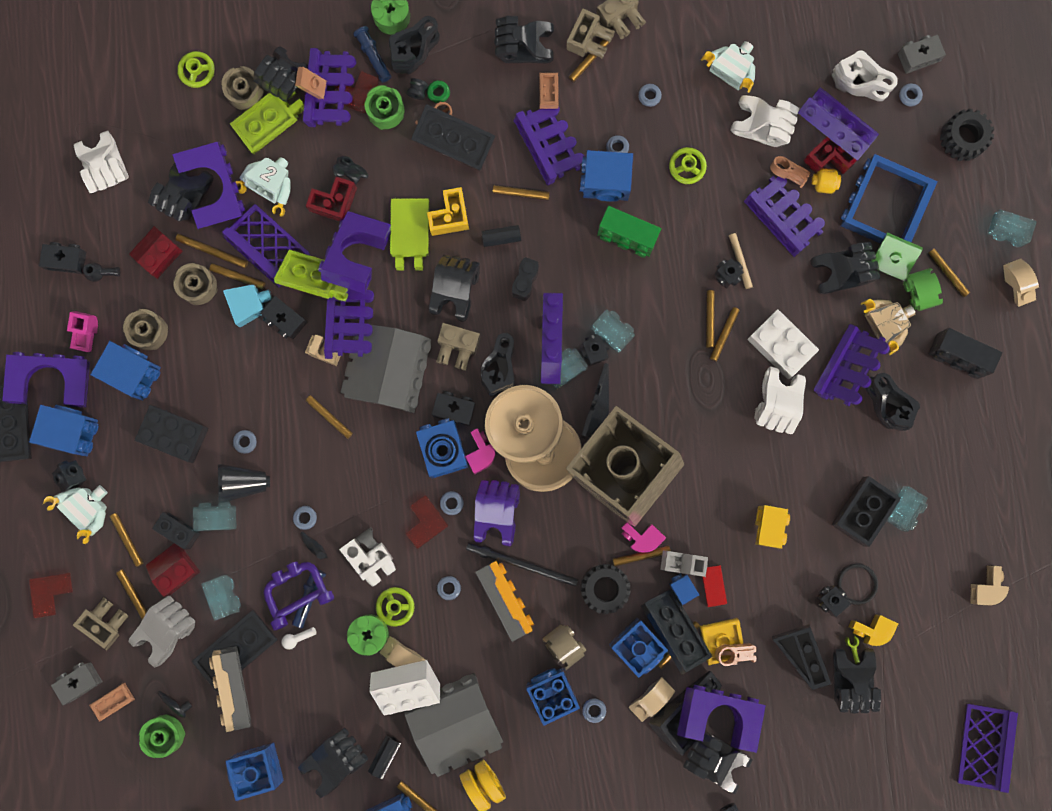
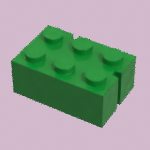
(628, 232)

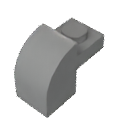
(684, 563)

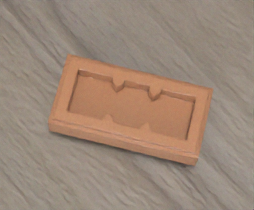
(310, 83)
(549, 91)
(112, 702)

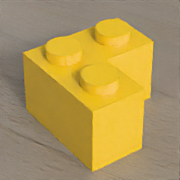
(453, 217)
(771, 526)

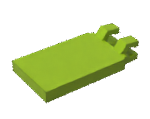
(266, 121)
(409, 231)
(302, 273)

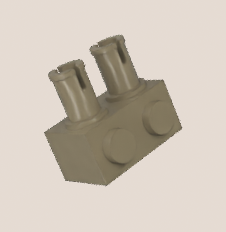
(614, 11)
(584, 30)
(460, 339)
(92, 626)

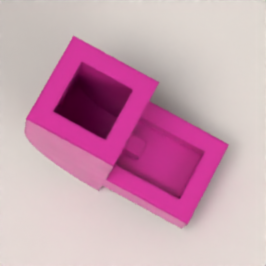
(83, 330)
(484, 456)
(647, 541)

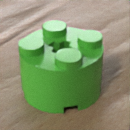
(390, 15)
(388, 97)
(923, 289)
(357, 639)
(150, 736)

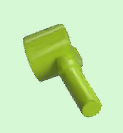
(853, 648)

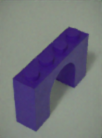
(212, 157)
(353, 230)
(552, 338)
(21, 368)
(747, 716)

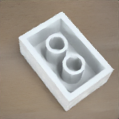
(783, 344)
(405, 687)

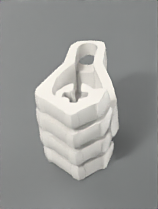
(869, 71)
(766, 123)
(101, 164)
(781, 403)

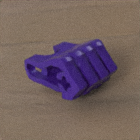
(496, 509)

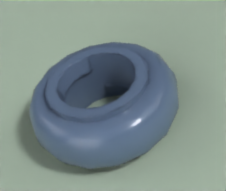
(914, 88)
(647, 102)
(619, 139)
(236, 441)
(445, 497)
(296, 517)
(442, 594)
(594, 719)

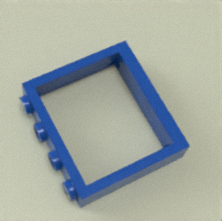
(862, 181)

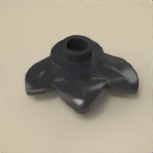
(345, 166)

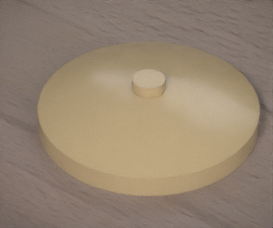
(524, 423)
(551, 470)

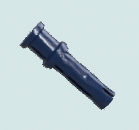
(369, 47)
(299, 619)

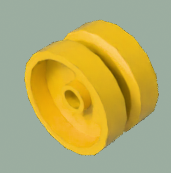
(482, 786)

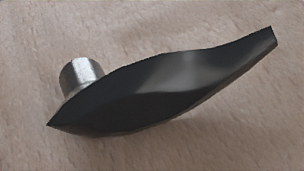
(314, 546)
(179, 710)

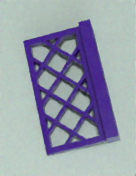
(251, 253)
(1005, 752)

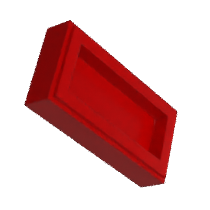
(714, 586)

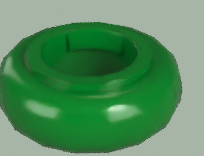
(438, 84)

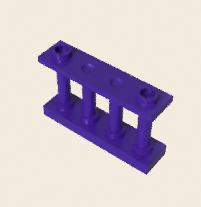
(838, 123)

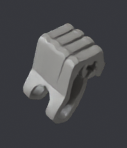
(162, 628)

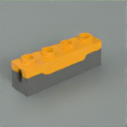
(504, 601)

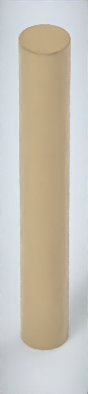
(739, 257)

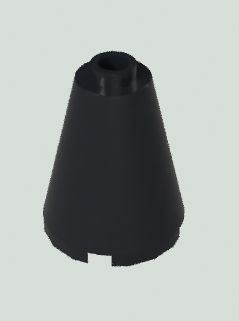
(240, 482)

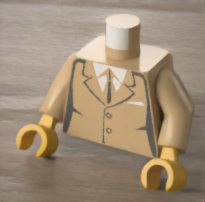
(889, 321)

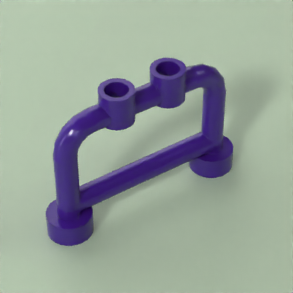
(279, 578)

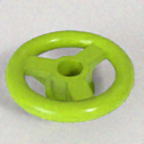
(192, 62)
(688, 159)
(388, 594)

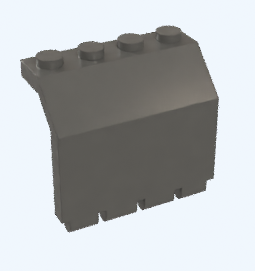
(391, 370)
(455, 727)

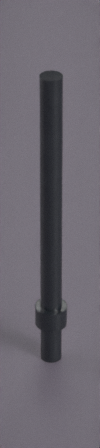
(485, 552)

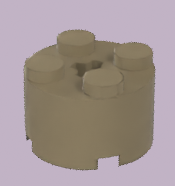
(241, 78)
(184, 284)
(155, 335)
(563, 646)

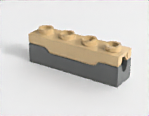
(231, 689)

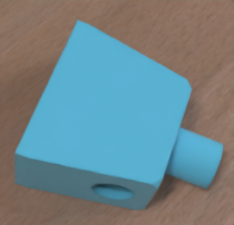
(246, 303)

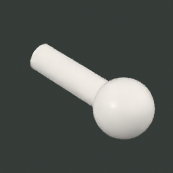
(289, 641)

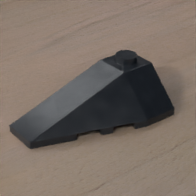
(600, 405)
(667, 720)

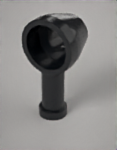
(98, 272)

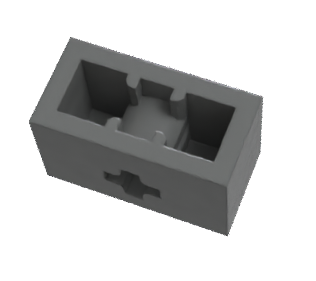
(921, 53)
(68, 691)

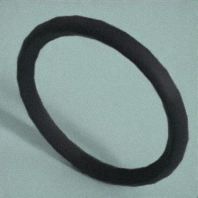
(872, 574)

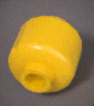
(826, 180)

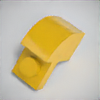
(878, 633)

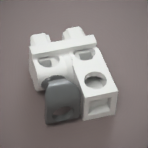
(368, 563)

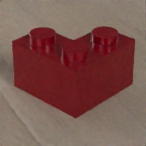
(828, 152)
(334, 204)

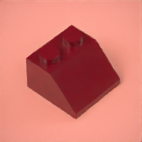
(155, 252)
(171, 570)

